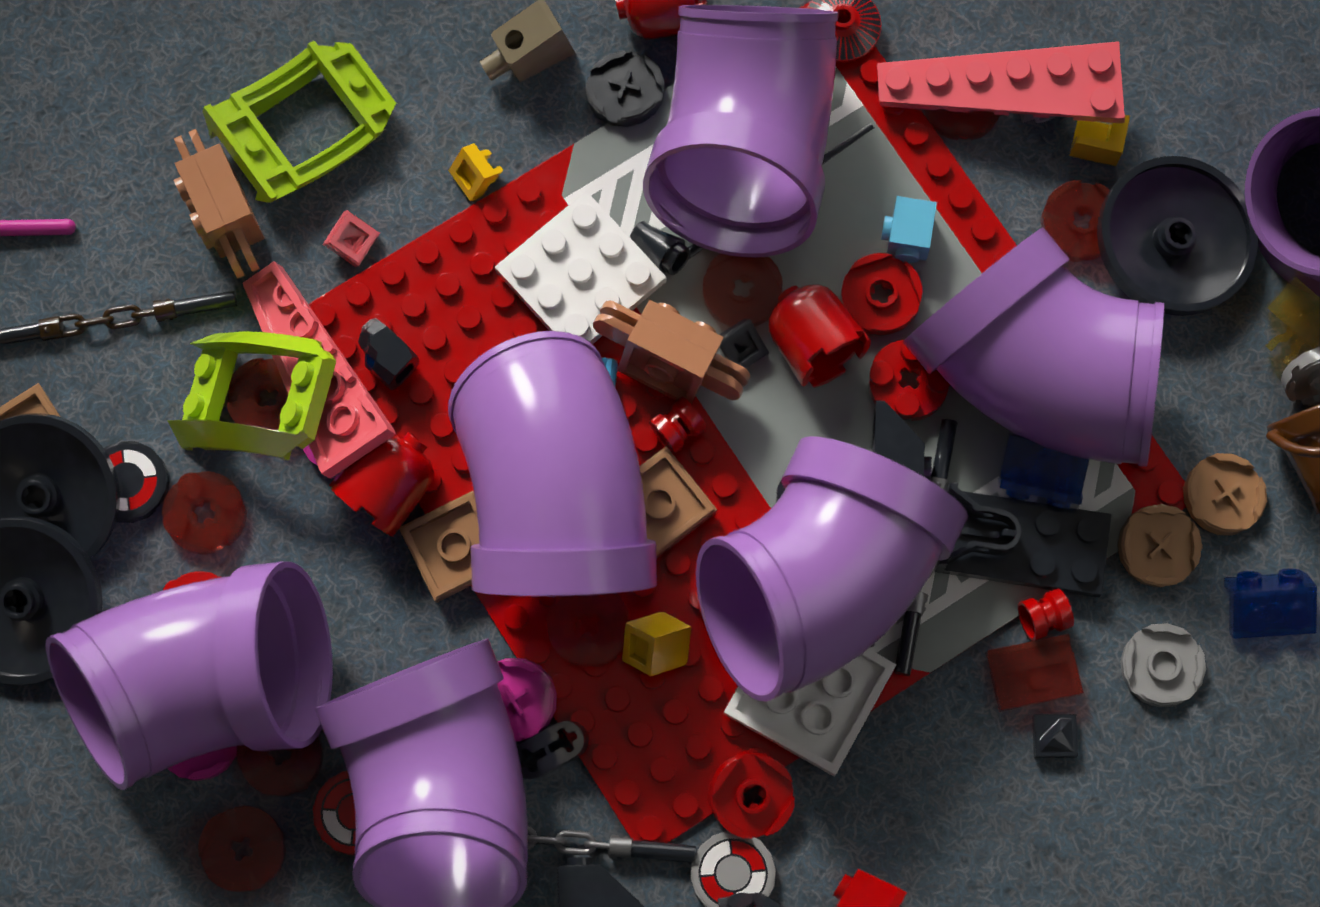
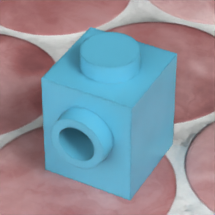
(909, 229)

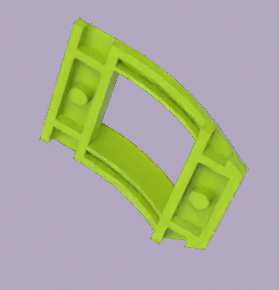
(254, 149)
(211, 382)

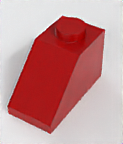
(867, 891)

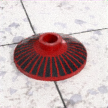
(860, 33)

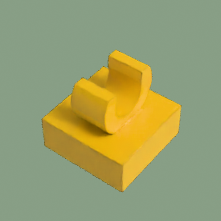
(473, 171)

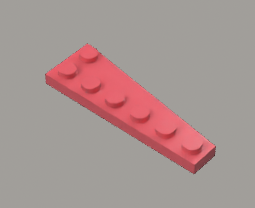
(1039, 82)
(350, 418)

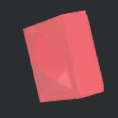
(351, 238)

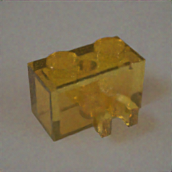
(1300, 312)

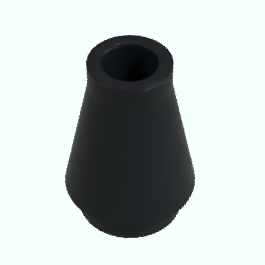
(663, 249)

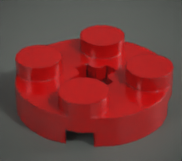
(890, 274)
(906, 401)
(775, 789)

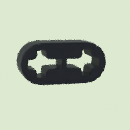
(545, 741)

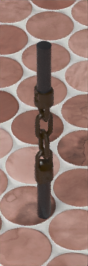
(53, 327)

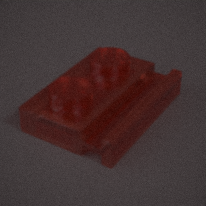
(1034, 672)

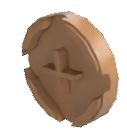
(1224, 494)
(1159, 545)

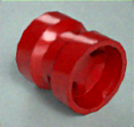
(678, 424)
(1047, 614)

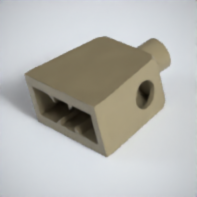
(527, 44)

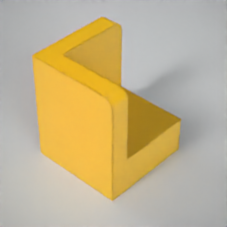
(1099, 141)
(656, 643)

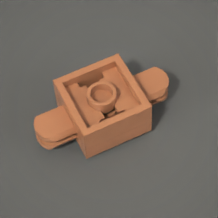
(217, 202)
(670, 351)

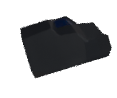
(386, 354)

